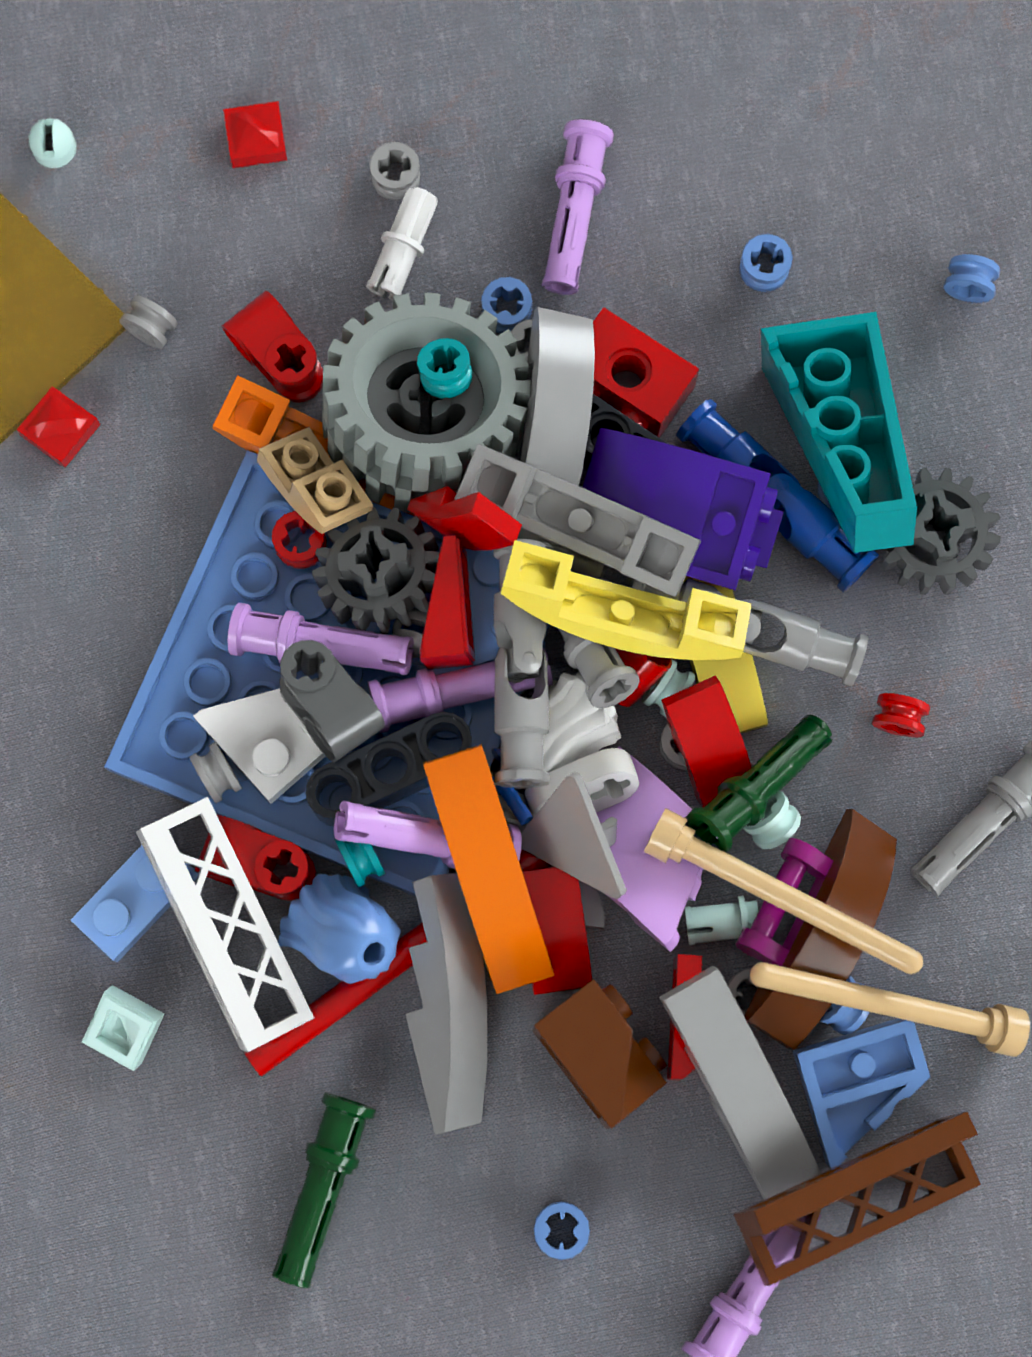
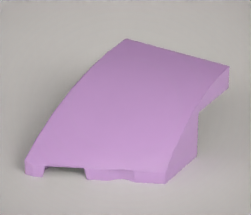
(654, 889)

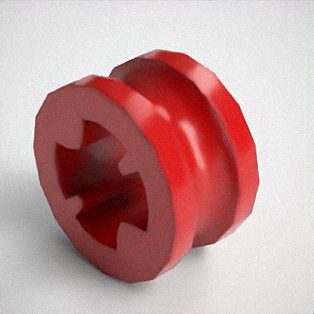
(281, 539)
(901, 715)

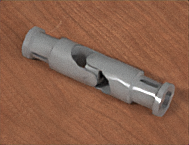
(803, 641)
(517, 719)

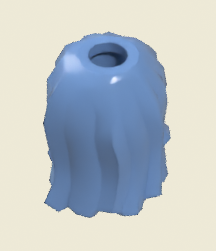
(340, 929)

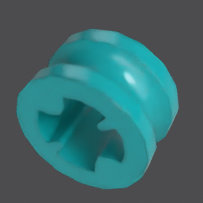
(444, 352)
(360, 860)

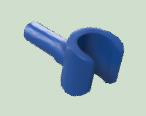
(512, 797)

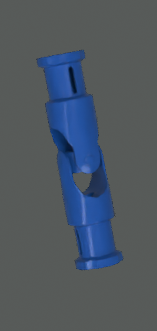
(805, 520)

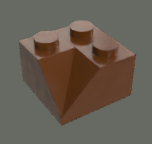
(599, 1054)

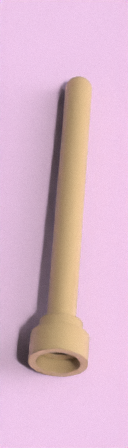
(677, 841)
(1000, 1028)

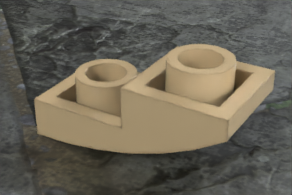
(311, 483)

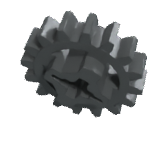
(958, 522)
(355, 562)

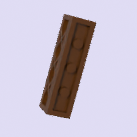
(854, 1176)

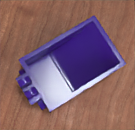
(695, 494)

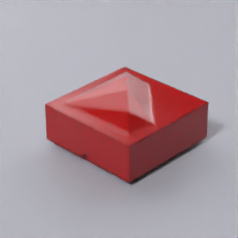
(255, 134)
(58, 427)

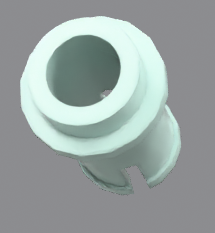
(719, 920)

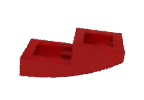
(471, 518)
(706, 736)
(563, 928)

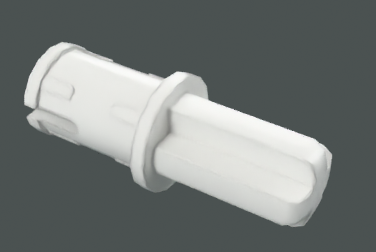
(402, 243)

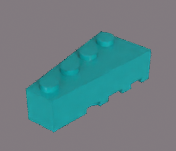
(845, 417)

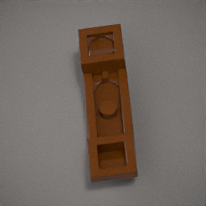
(855, 886)

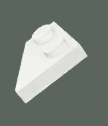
(263, 740)

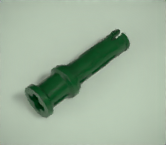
(744, 798)
(330, 1160)

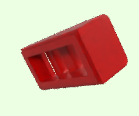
(449, 623)

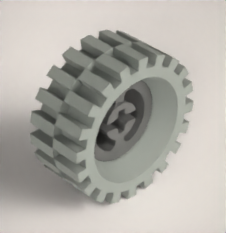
(375, 406)

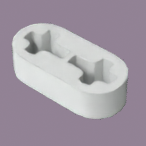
(606, 774)

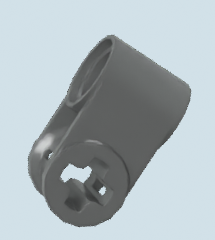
(334, 707)

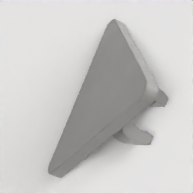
(573, 839)

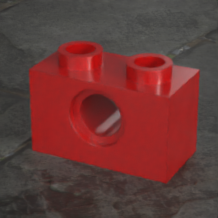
(664, 374)

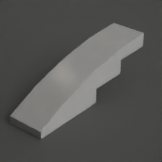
(452, 1026)
(740, 1083)

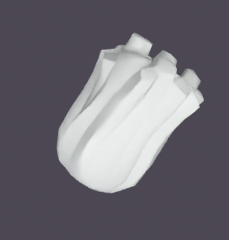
(575, 724)

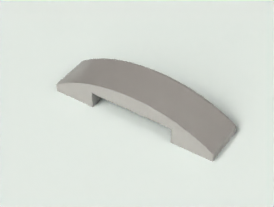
(559, 397)
(582, 520)

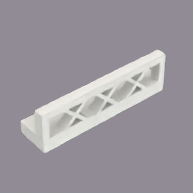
(203, 935)

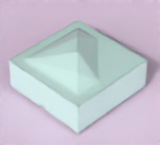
(123, 1027)

